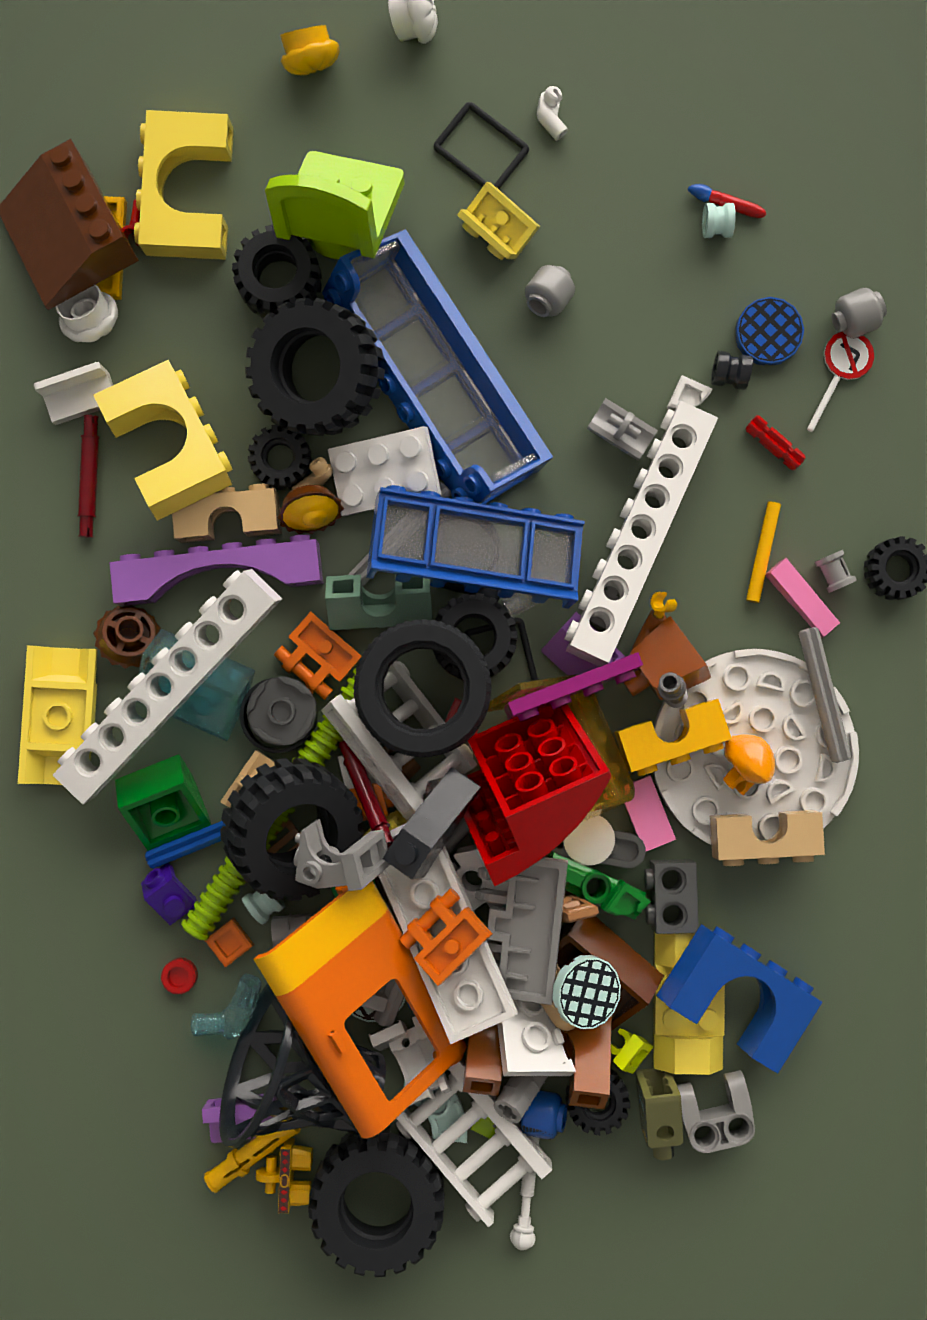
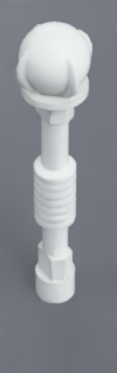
(522, 1233)

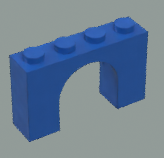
(713, 961)

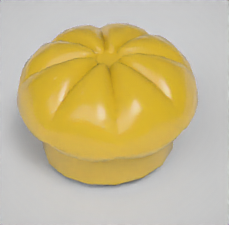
(308, 50)

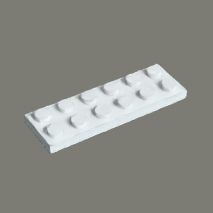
(476, 992)

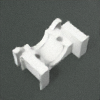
(411, 1058)

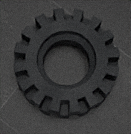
(270, 439)
(877, 568)
(610, 1116)

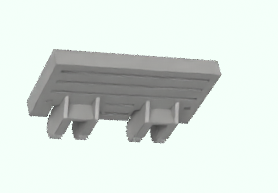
(528, 928)

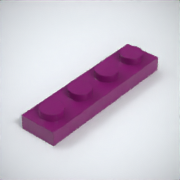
(588, 683)

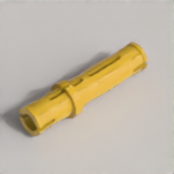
(239, 1161)

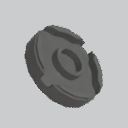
(282, 711)

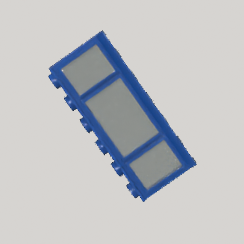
(475, 545)

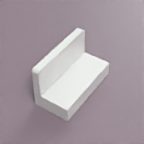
(72, 392)

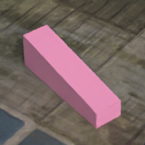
(802, 597)

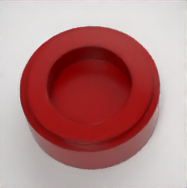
(179, 976)

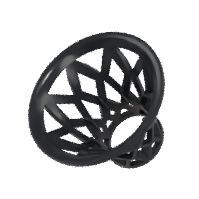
(322, 1099)

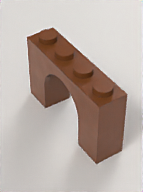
(585, 1047)

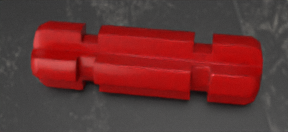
(775, 442)

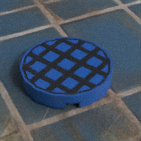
(769, 331)

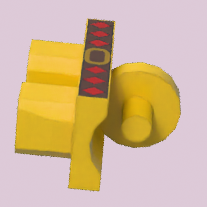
(290, 1191)

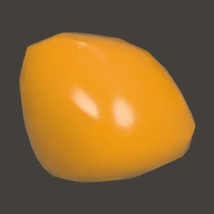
(751, 760)

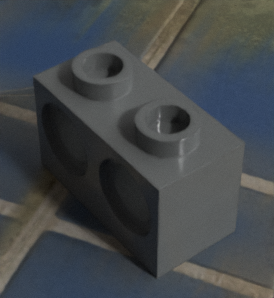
(681, 894)

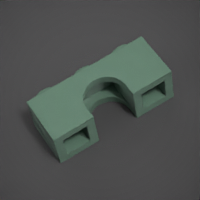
(353, 607)

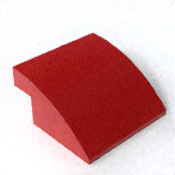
(535, 788)

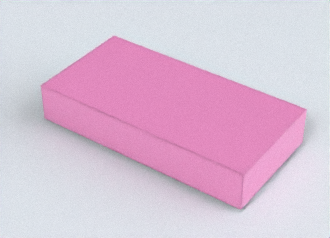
(649, 815)

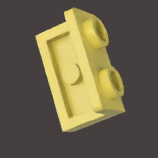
(498, 222)

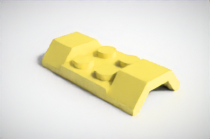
(56, 708)
(677, 1041)

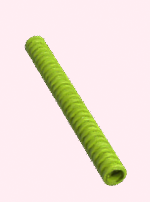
(227, 882)

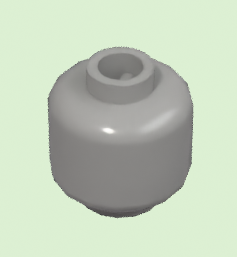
(549, 291)
(859, 312)

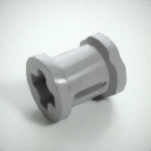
(835, 571)

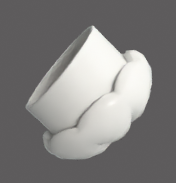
(413, 19)
(87, 315)

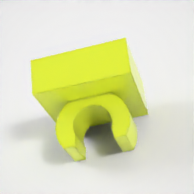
(632, 1053)

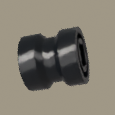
(732, 370)

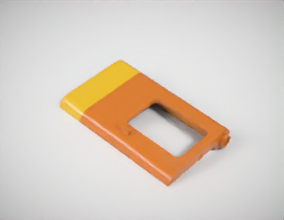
(332, 970)

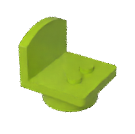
(335, 203)

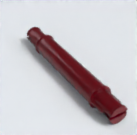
(88, 476)
(365, 792)

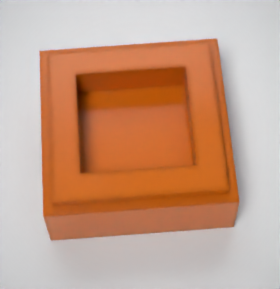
(229, 942)

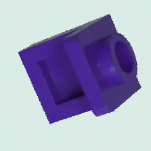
(167, 894)

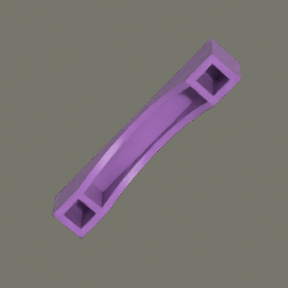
(148, 579)

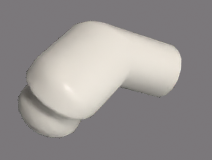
(548, 112)

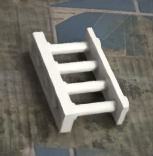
(387, 768)
(531, 1155)

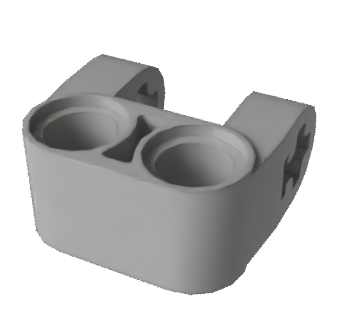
(719, 1117)

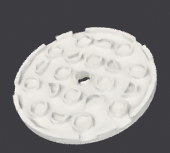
(767, 698)

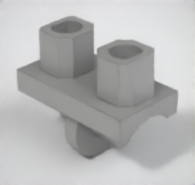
(622, 429)

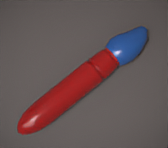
(705, 193)

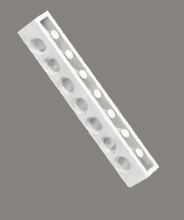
(694, 428)
(77, 771)

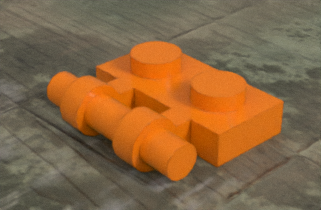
(323, 646)
(453, 945)

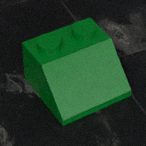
(161, 802)

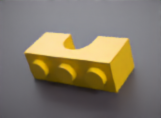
(702, 729)

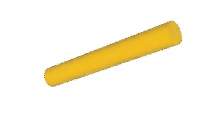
(763, 552)

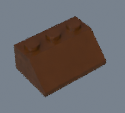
(636, 975)

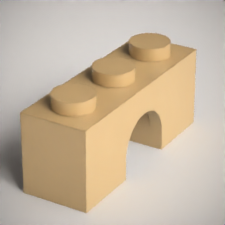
(256, 506)
(798, 837)

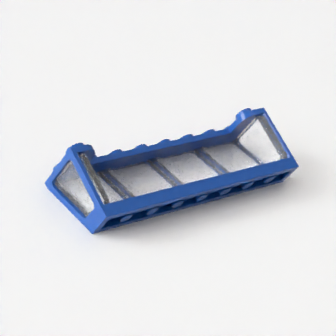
(438, 371)

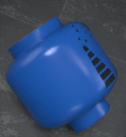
(545, 1116)

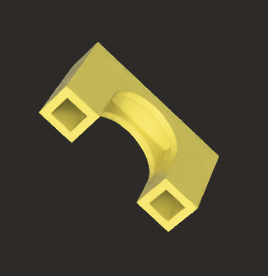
(168, 142)
(162, 396)

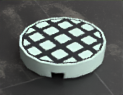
(586, 992)

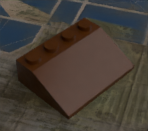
(64, 226)

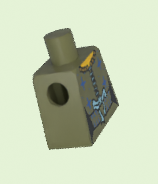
(659, 1111)

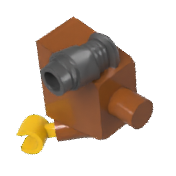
(667, 657)

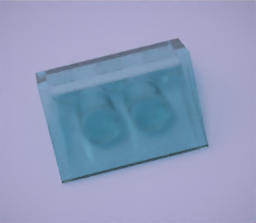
(217, 701)

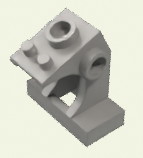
(351, 868)

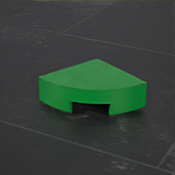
(624, 900)

